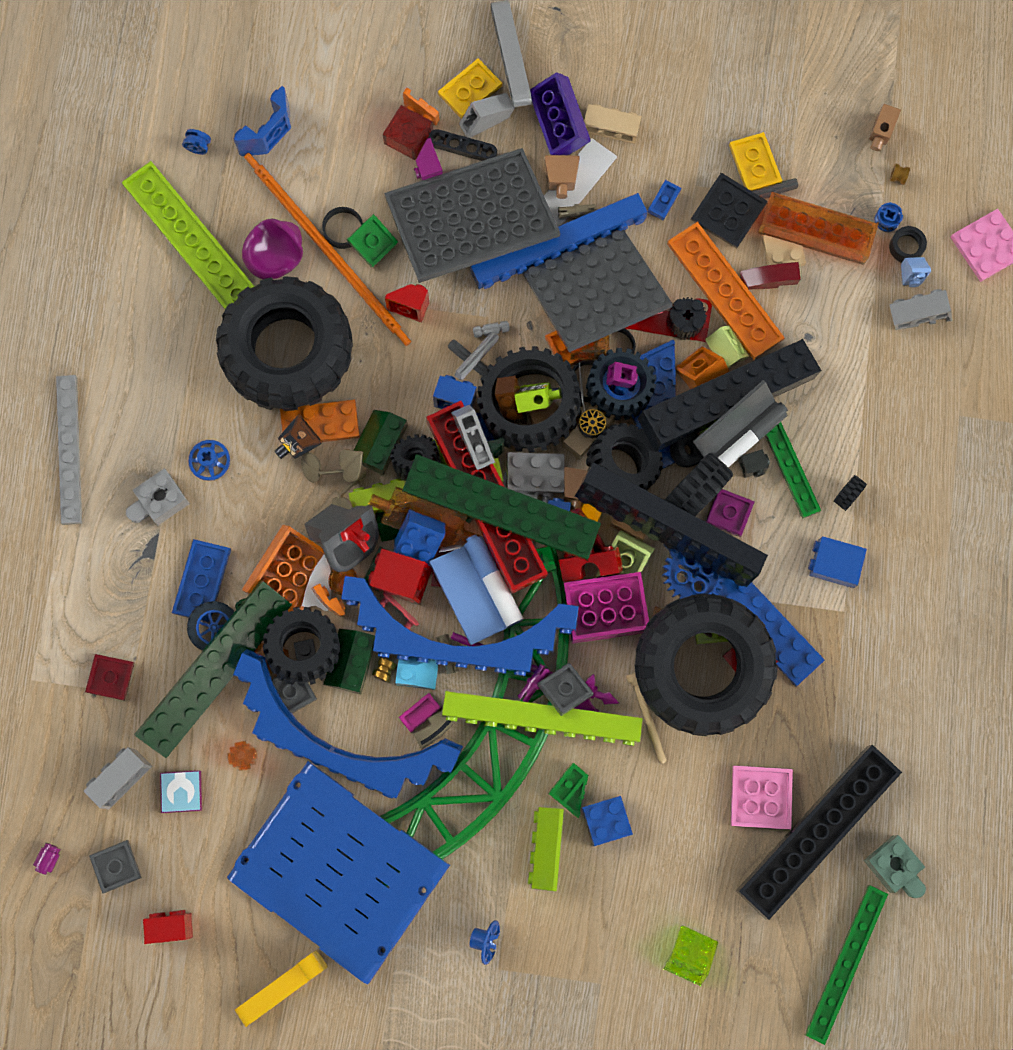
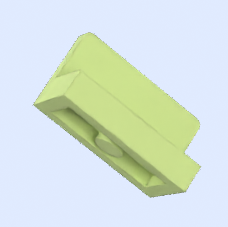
(727, 345)

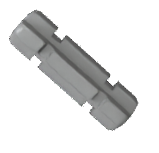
(489, 328)

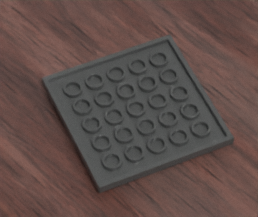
(597, 290)

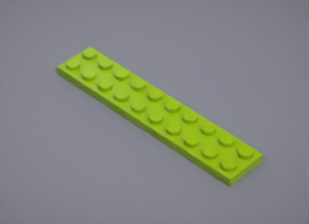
(187, 234)

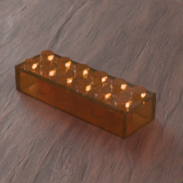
(818, 228)

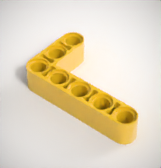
(281, 988)

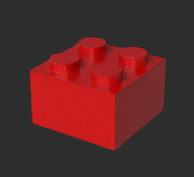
(164, 928)

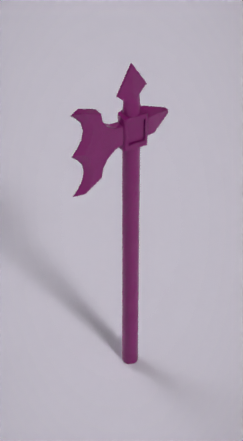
(607, 698)

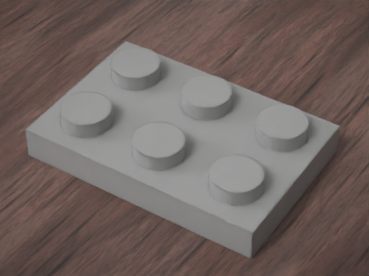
(535, 472)

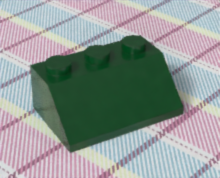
(378, 439)
(353, 661)

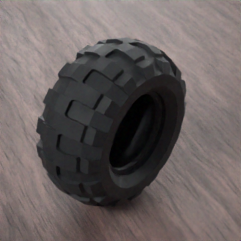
(274, 302)
(753, 675)

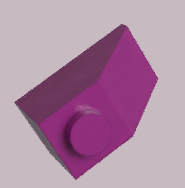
(427, 162)

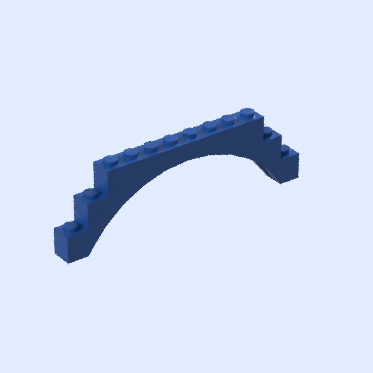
(511, 654)
(282, 729)

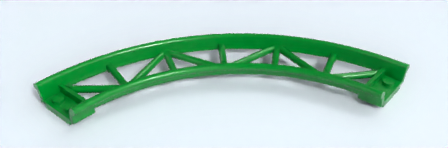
(495, 794)

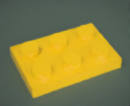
(470, 85)
(755, 162)

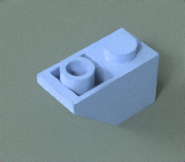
(914, 271)

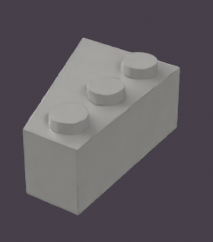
(921, 309)

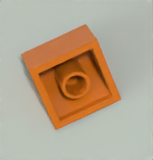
(701, 367)

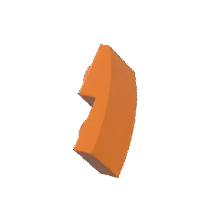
(334, 605)

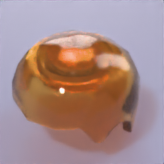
(336, 580)

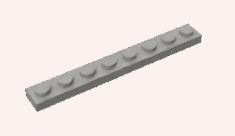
(69, 450)

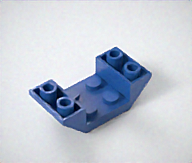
(268, 134)

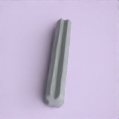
(476, 356)

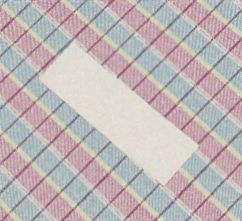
(592, 165)

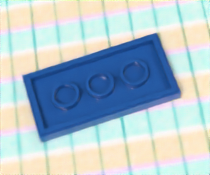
(201, 577)

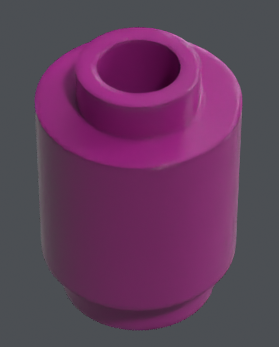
(46, 858)

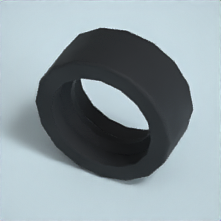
(910, 231)

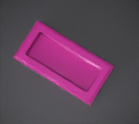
(419, 712)

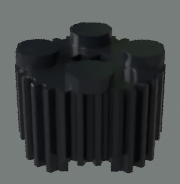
(685, 309)

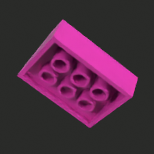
(608, 607)

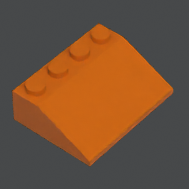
(287, 566)

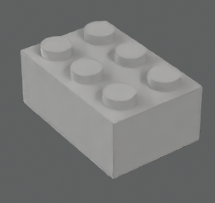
(117, 778)

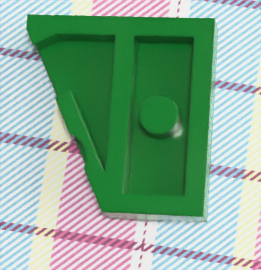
(570, 789)

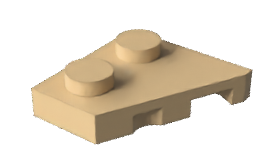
(782, 251)

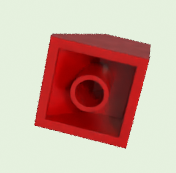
(409, 301)

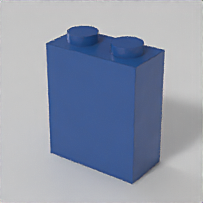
(837, 562)

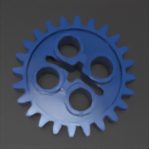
(687, 587)

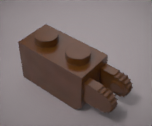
(505, 395)

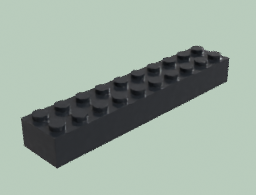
(708, 402)
(670, 525)
(818, 832)

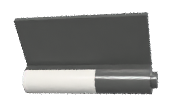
(742, 425)

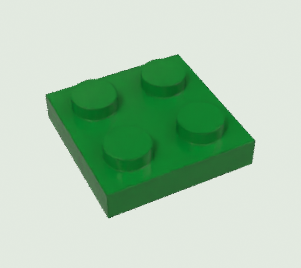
(372, 240)

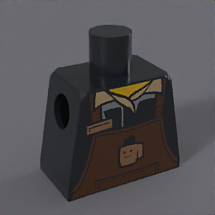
(297, 439)

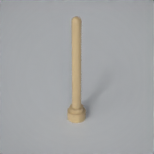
(648, 719)

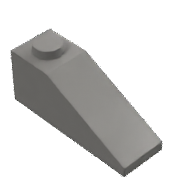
(473, 436)

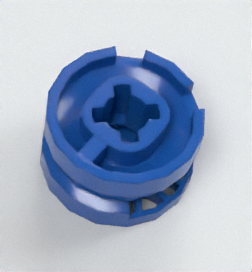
(196, 141)
(889, 216)

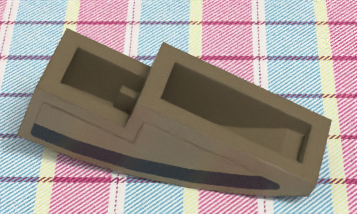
(438, 728)

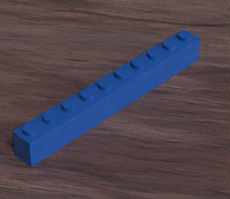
(572, 235)

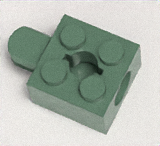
(897, 867)

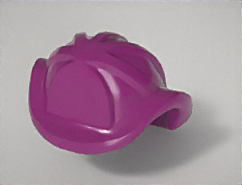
(272, 249)

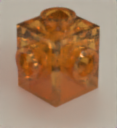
(250, 755)

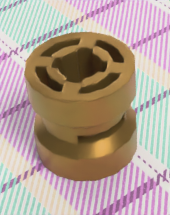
(384, 670)

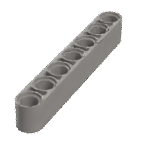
(511, 53)

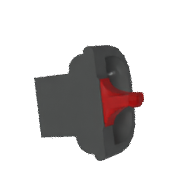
(344, 534)

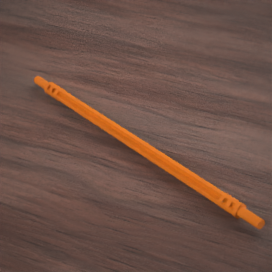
(327, 249)

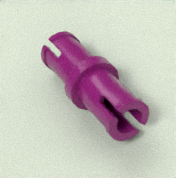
(532, 683)

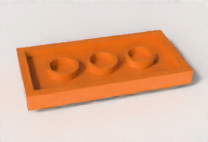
(328, 420)

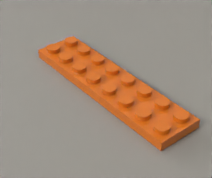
(725, 290)

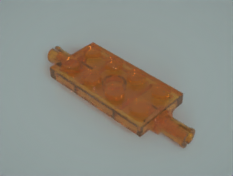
(400, 503)

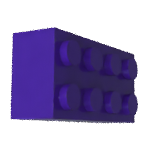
(559, 115)

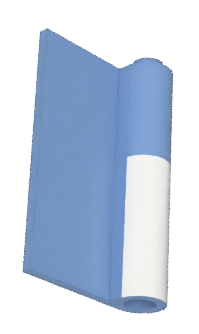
(476, 590)

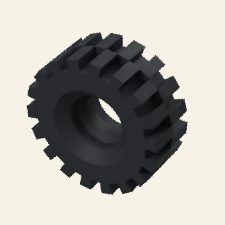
(407, 450)

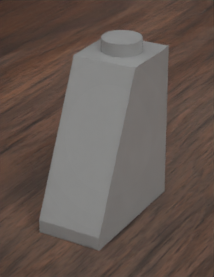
(486, 114)

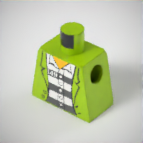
(536, 396)

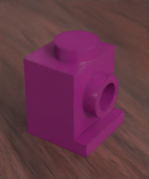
(627, 371)

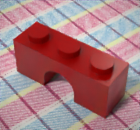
(606, 559)

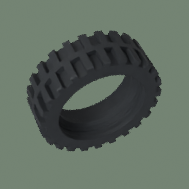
(543, 433)

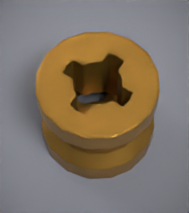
(899, 174)

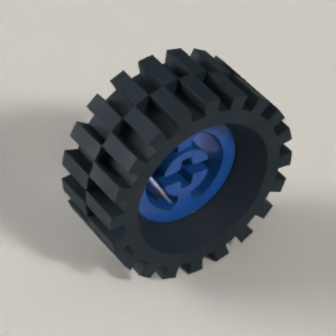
(621, 401)

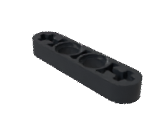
(462, 148)

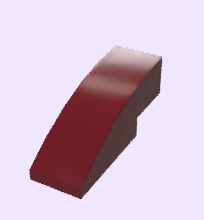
(771, 276)

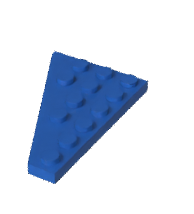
(663, 362)

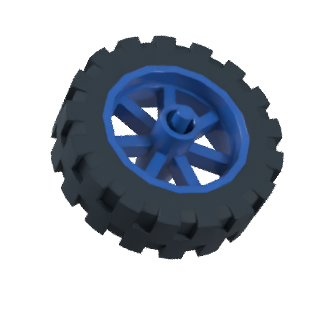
(198, 613)

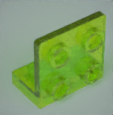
(691, 956)

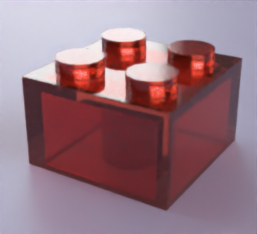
(407, 132)

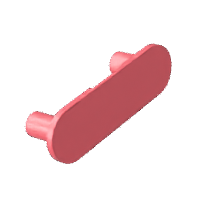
(411, 620)

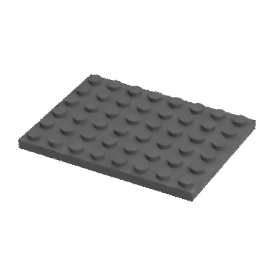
(471, 215)

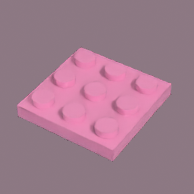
(986, 244)
(761, 797)

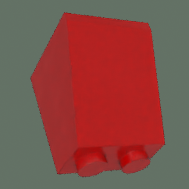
(400, 576)

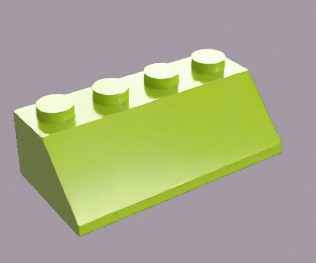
(547, 848)

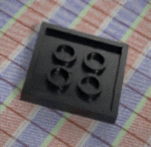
(729, 210)

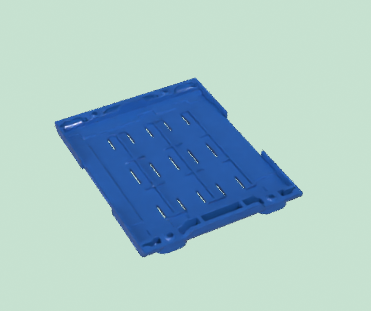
(381, 844)

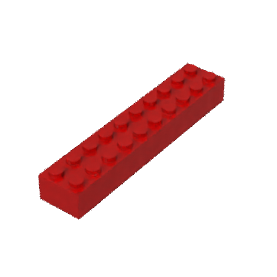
(512, 553)

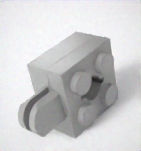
(157, 498)

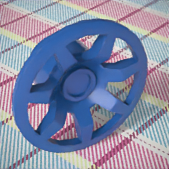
(208, 459)
(483, 941)

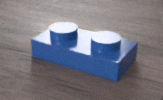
(664, 200)

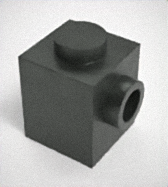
(754, 464)

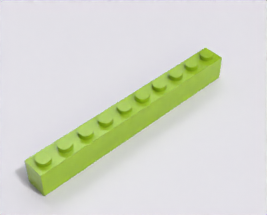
(541, 717)

